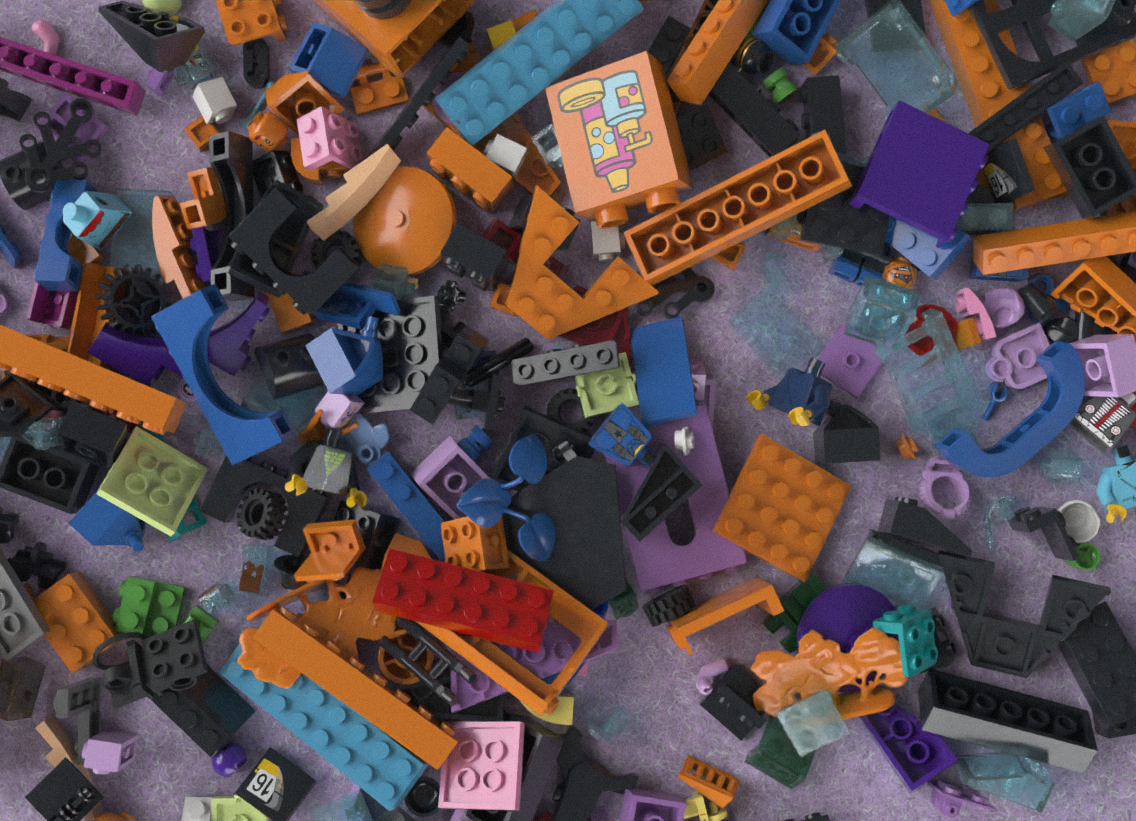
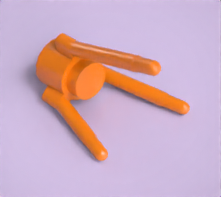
(316, 431)

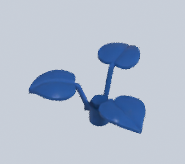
(489, 499)

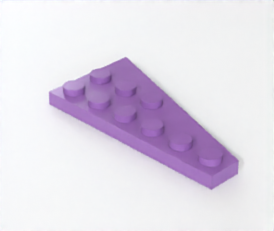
(555, 652)

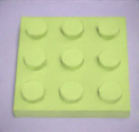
(152, 481)

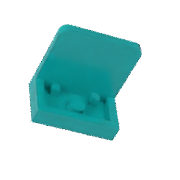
(915, 635)

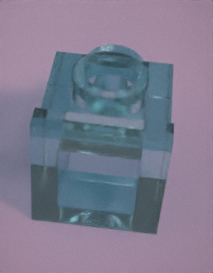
(543, 141)

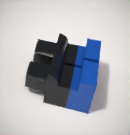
(858, 265)

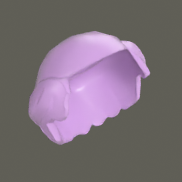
(1003, 306)

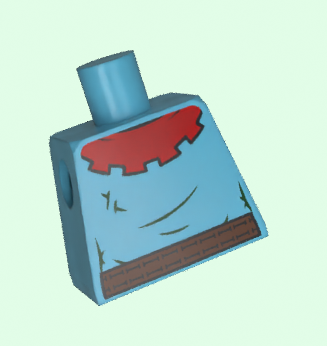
(96, 217)

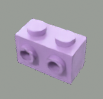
(109, 751)

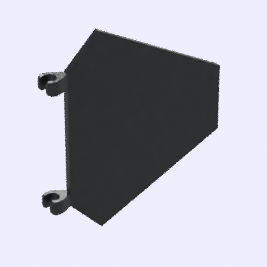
(586, 515)

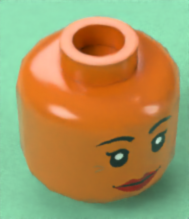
(267, 131)

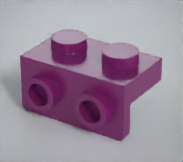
(51, 307)

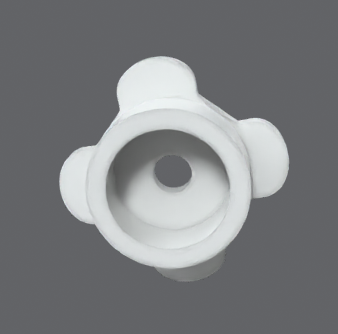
(684, 440)

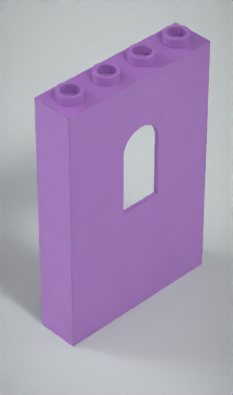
(656, 557)

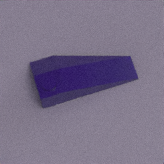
(910, 751)

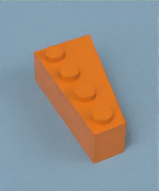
(1102, 293)

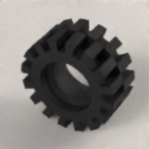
(338, 238)
(560, 399)
(251, 512)
(668, 605)

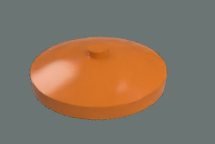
(406, 221)

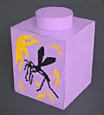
(338, 409)

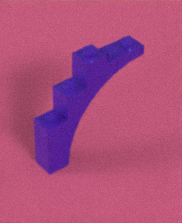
(147, 357)

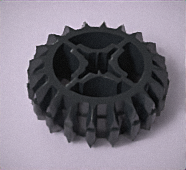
(131, 288)

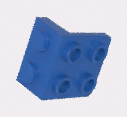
(1077, 110)

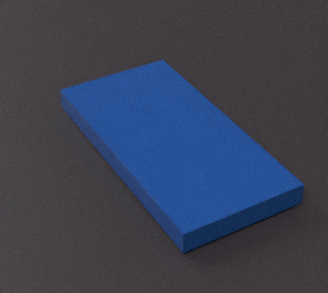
(663, 372)

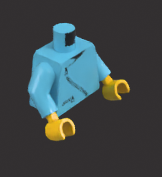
(1118, 484)

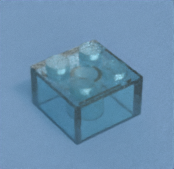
(881, 311)

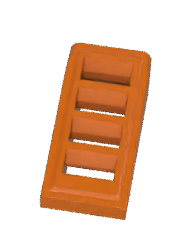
(723, 785)

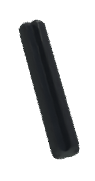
(498, 362)

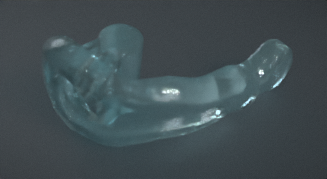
(1003, 504)

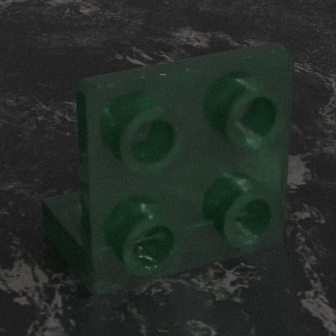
(778, 757)

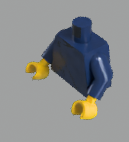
(798, 394)

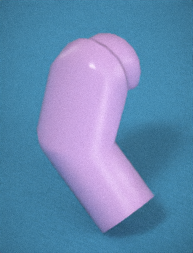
(707, 675)

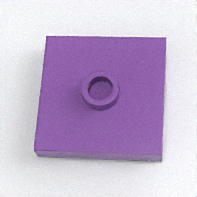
(849, 362)

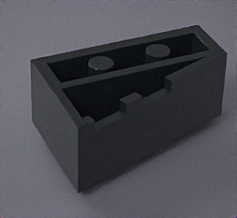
(660, 494)

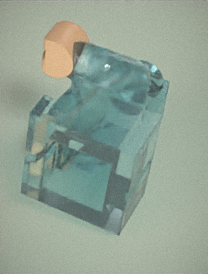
(395, 281)

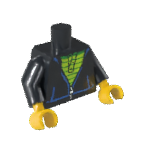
(325, 468)

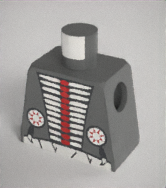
(1105, 420)

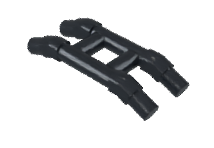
(410, 660)

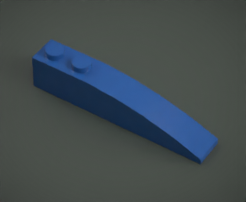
(410, 500)

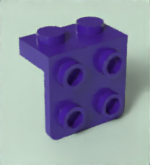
(208, 248)

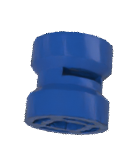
(471, 448)

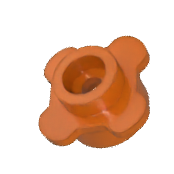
(907, 447)

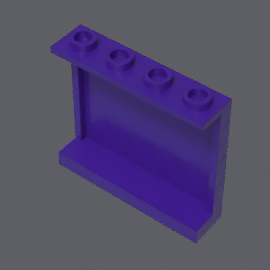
(921, 172)

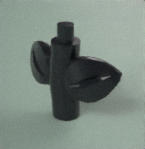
(1070, 330)

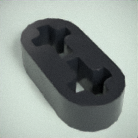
(262, 62)

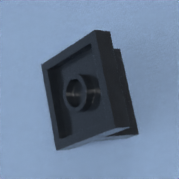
(733, 702)

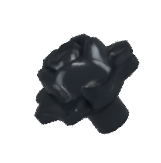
(450, 295)

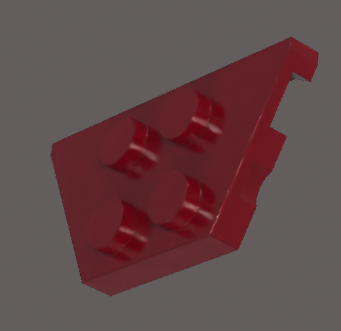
(608, 328)

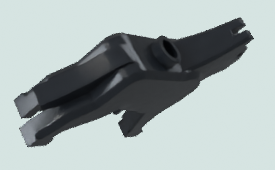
(583, 780)

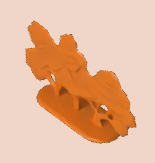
(334, 619)
(824, 667)

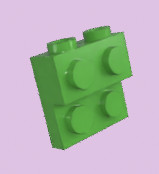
(148, 606)

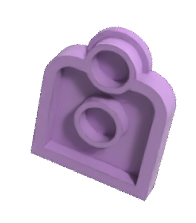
(1016, 360)

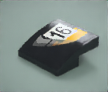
(1007, 173)
(276, 786)

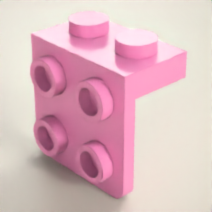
(328, 138)

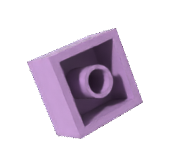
(1108, 364)

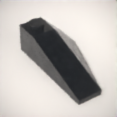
(154, 36)

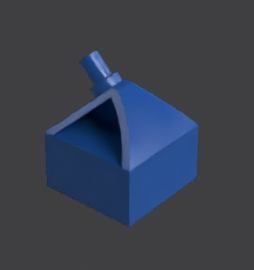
(348, 359)
(108, 524)

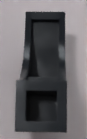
(449, 374)

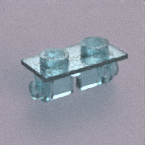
(43, 433)

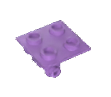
(949, 799)

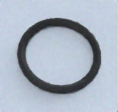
(110, 641)

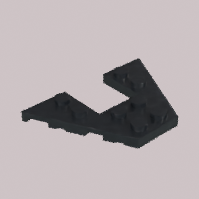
(1005, 642)

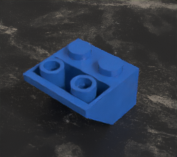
(329, 58)

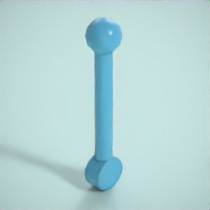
(245, 122)

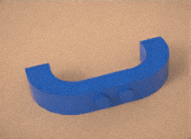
(1021, 444)

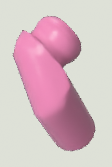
(47, 34)

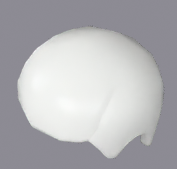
(1080, 519)

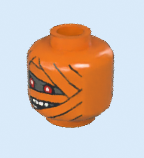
(900, 272)

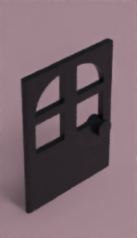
(1019, 71)

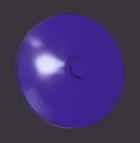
(844, 615)

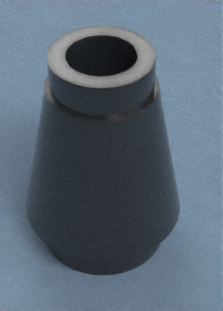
(1038, 303)

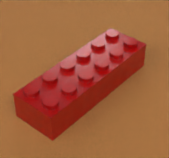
(463, 600)

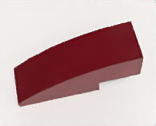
(508, 239)

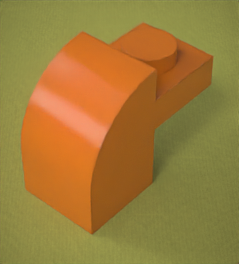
(331, 169)
(208, 200)

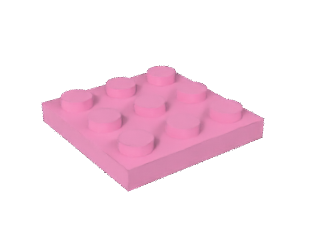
(483, 767)

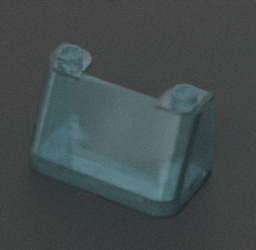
(898, 59)

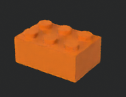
(469, 171)
(76, 621)

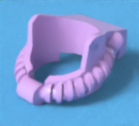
(944, 471)

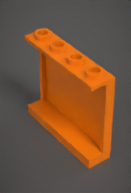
(722, 606)

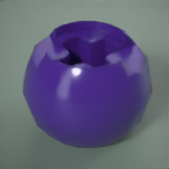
(229, 759)

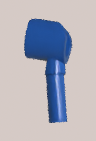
(996, 397)

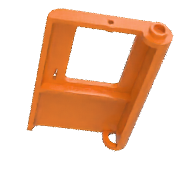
(507, 671)

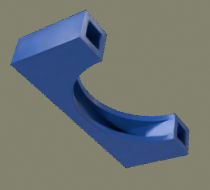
(186, 333)

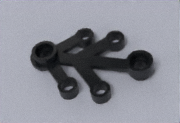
(58, 150)
(671, 285)

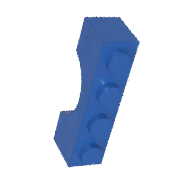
(55, 266)

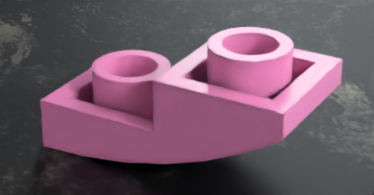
(970, 305)

